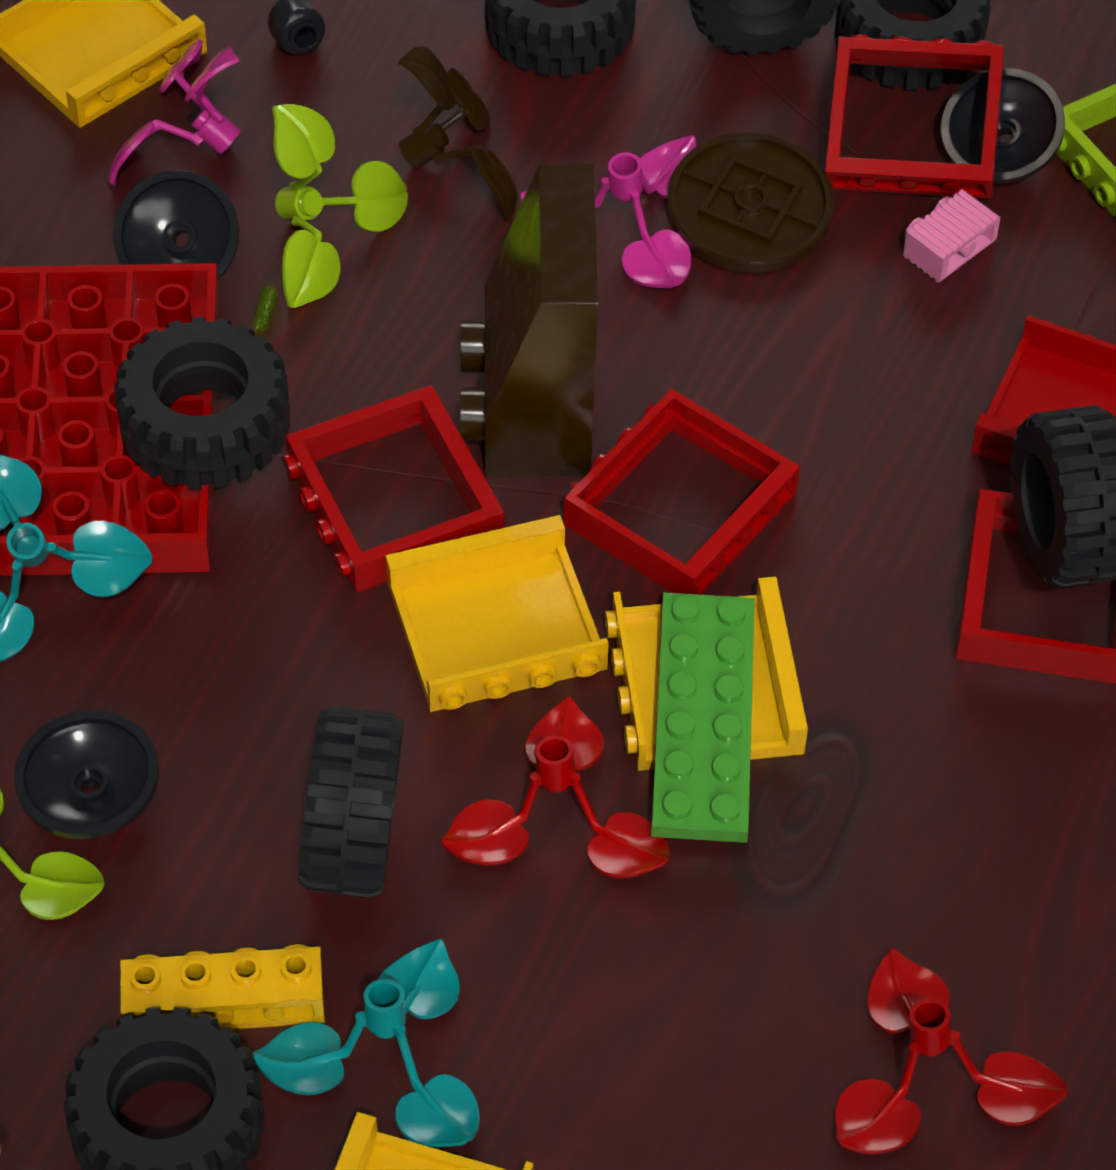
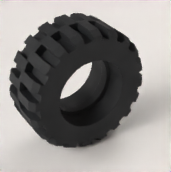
(953, 20)
(761, 24)
(560, 38)
(211, 446)
(1067, 494)
(350, 801)
(156, 1051)

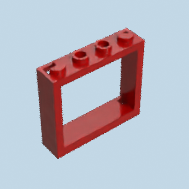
(914, 176)
(676, 412)
(365, 425)
(1013, 650)

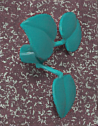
(104, 555)
(426, 986)

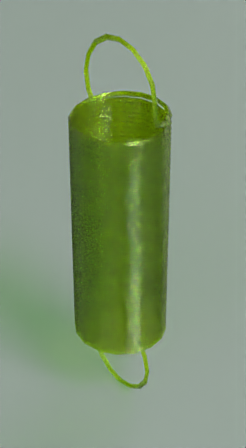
(265, 307)

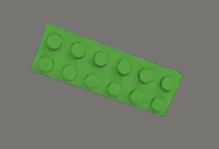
(704, 718)

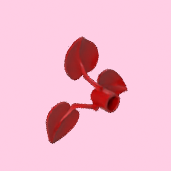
(557, 747)
(911, 997)

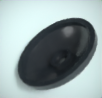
(1027, 112)
(175, 205)
(80, 754)

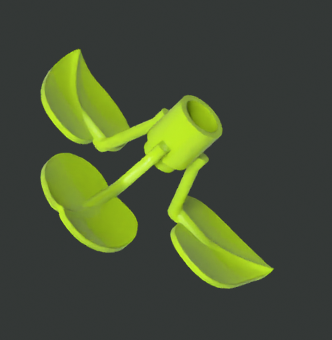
(380, 199)
(57, 882)

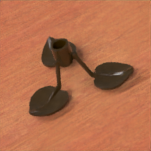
(429, 140)

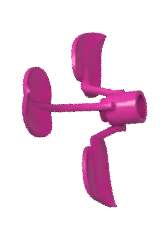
(210, 124)
(665, 256)

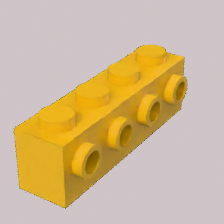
(235, 987)

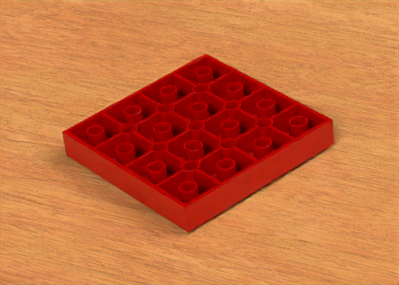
(58, 410)

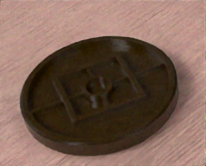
(750, 202)

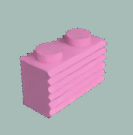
(950, 235)

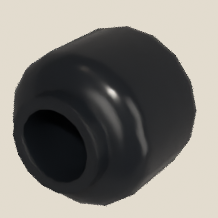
(296, 26)

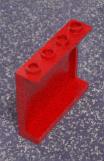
(1047, 373)

